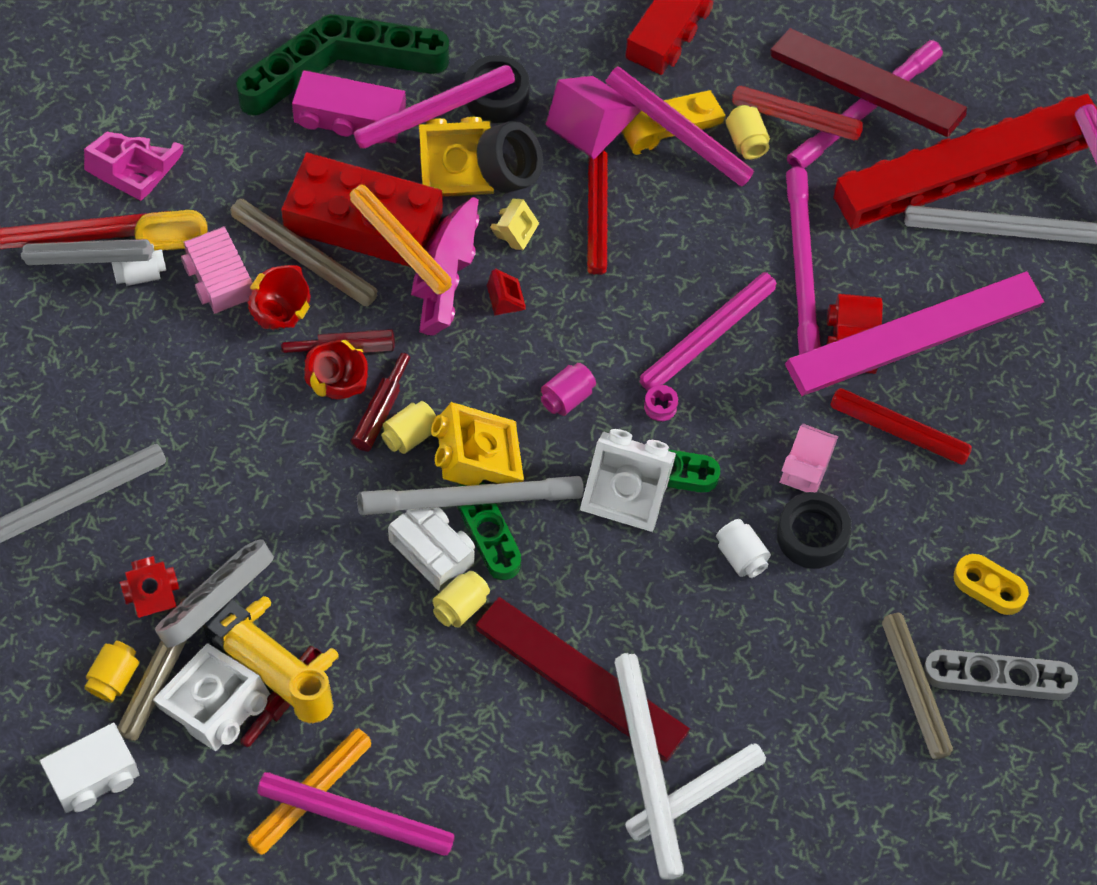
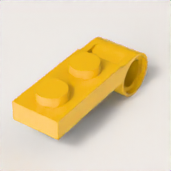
(698, 108)

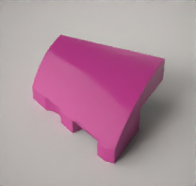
(118, 158)

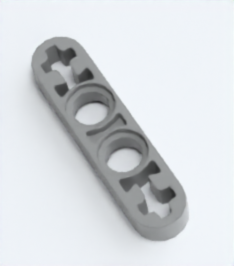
(214, 593)
(999, 668)

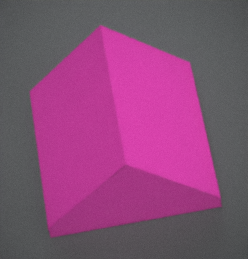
(589, 113)

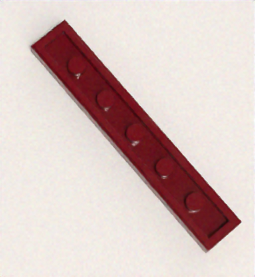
(869, 82)
(573, 672)

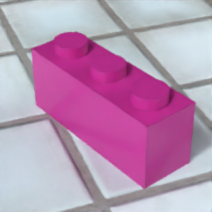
(343, 103)

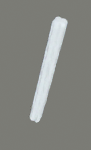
(649, 767)

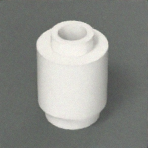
(139, 271)
(743, 548)

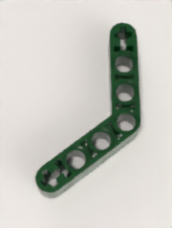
(344, 39)

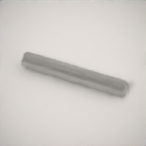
(87, 252)

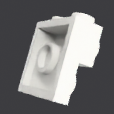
(628, 479)
(213, 697)

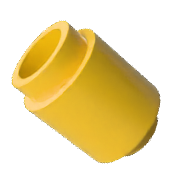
(111, 671)

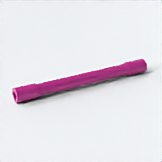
(815, 146)
(798, 198)

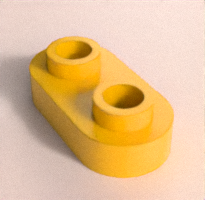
(991, 582)

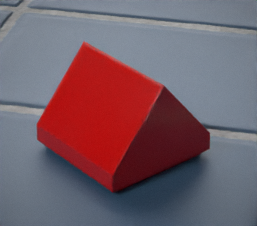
(505, 293)

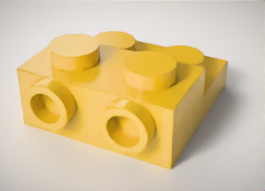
(450, 156)
(476, 446)

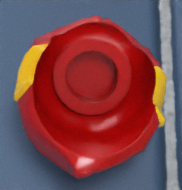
(279, 297)
(336, 370)

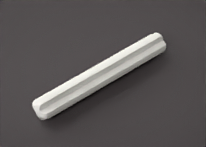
(702, 787)

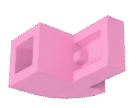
(808, 459)

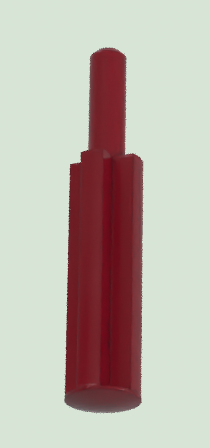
(368, 341)
(379, 407)
(275, 705)

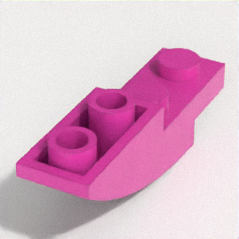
(453, 250)

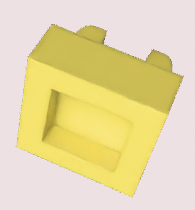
(516, 224)

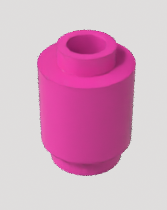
(567, 389)

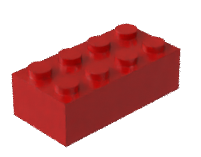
(322, 207)

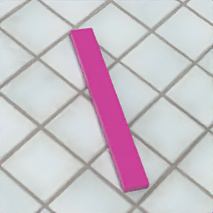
(913, 333)

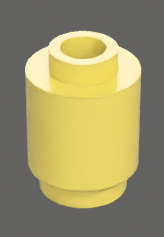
(748, 132)
(408, 427)
(460, 599)

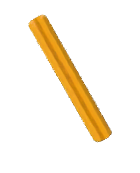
(401, 239)
(321, 778)

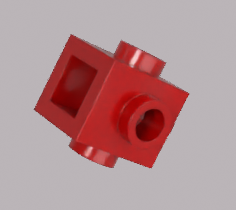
(152, 602)

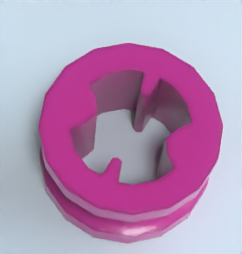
(657, 412)

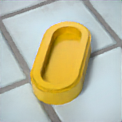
(170, 228)

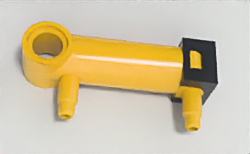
(236, 636)

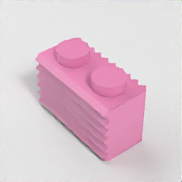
(218, 270)

